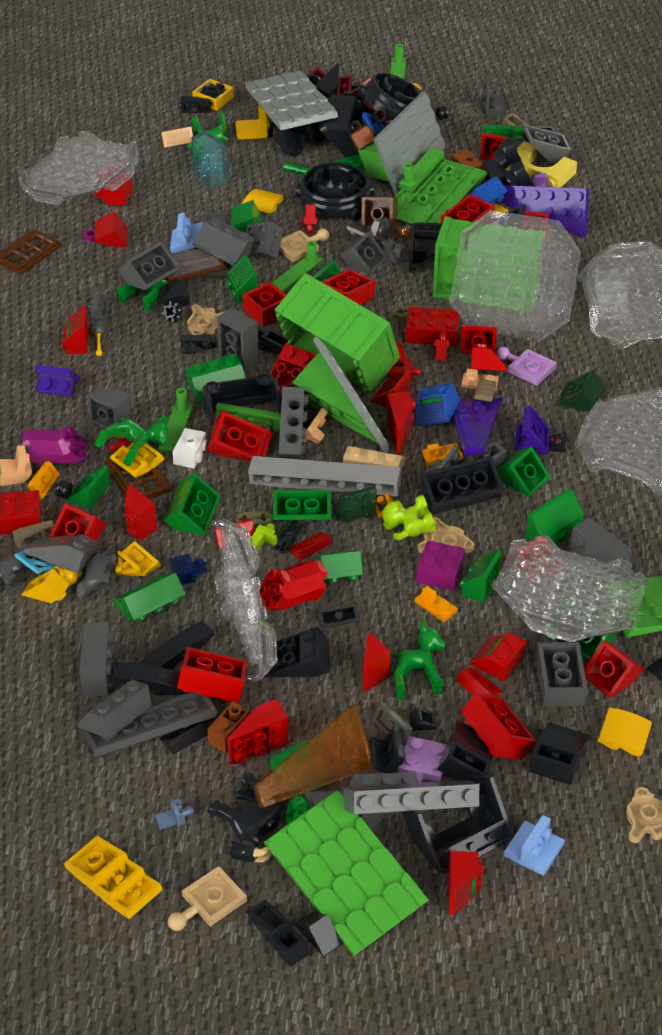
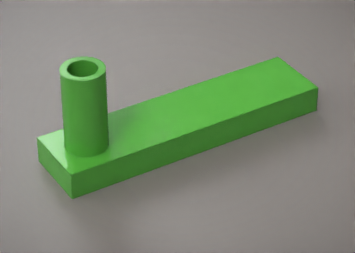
(398, 62)
(415, 175)
(305, 265)
(269, 418)
(177, 421)

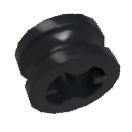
(442, 112)
(64, 489)

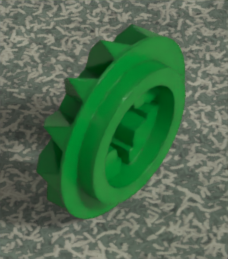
(295, 808)

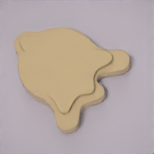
(203, 321)
(447, 535)
(644, 815)

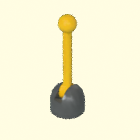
(97, 330)

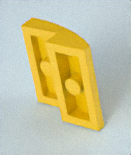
(264, 200)
(145, 460)
(624, 731)

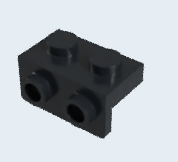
(389, 752)

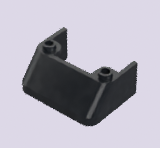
(339, 128)
(422, 241)
(241, 393)
(480, 833)

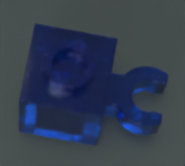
(186, 569)

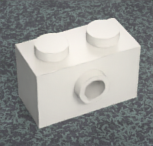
(190, 448)

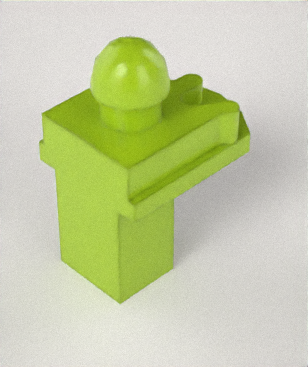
(264, 534)

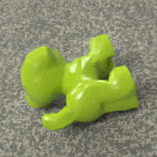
(396, 514)

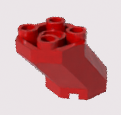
(293, 585)

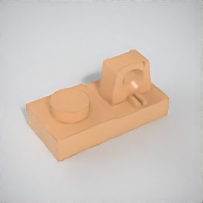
(177, 136)
(471, 378)
(312, 432)

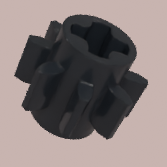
(176, 309)

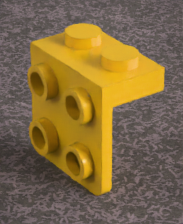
(253, 128)

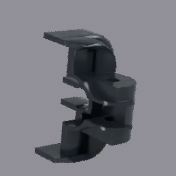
(292, 140)
(507, 156)

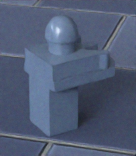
(175, 816)

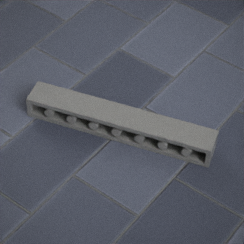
(323, 475)

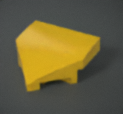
(135, 561)

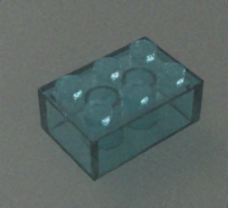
(209, 159)

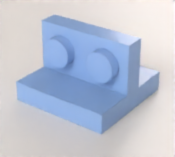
(184, 234)
(535, 846)

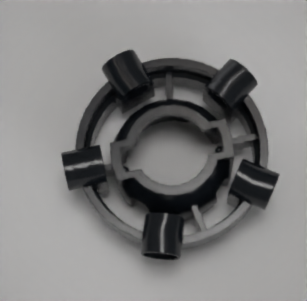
(388, 94)
(328, 193)

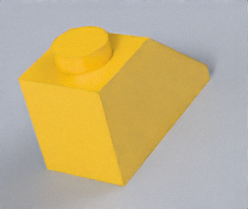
(47, 587)

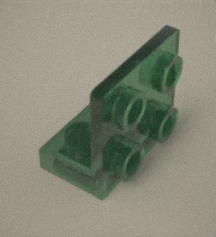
(356, 505)

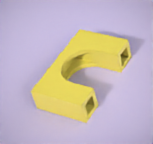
(556, 175)

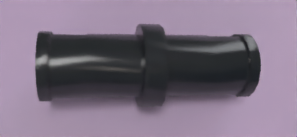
(288, 537)

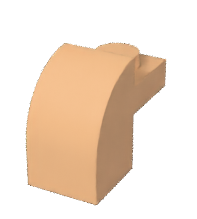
(15, 470)

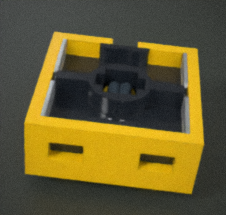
(215, 91)

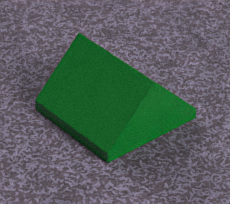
(245, 214)
(91, 488)

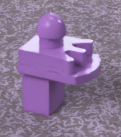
(540, 180)

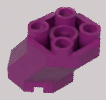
(56, 446)

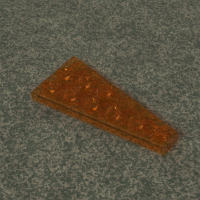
(327, 757)

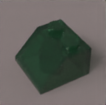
(581, 392)

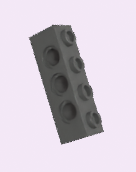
(292, 397)

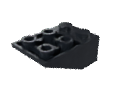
(302, 655)
(558, 753)
(464, 754)

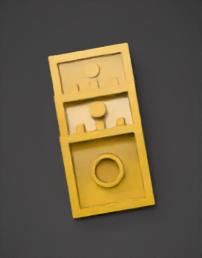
(113, 876)

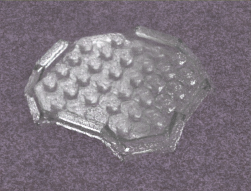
(80, 168)
(515, 275)
(625, 292)
(625, 437)
(569, 592)
(243, 598)

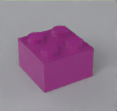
(440, 565)

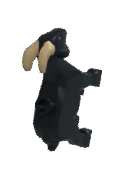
(249, 822)

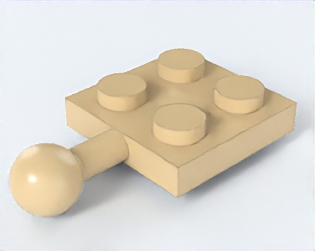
(295, 245)
(210, 897)

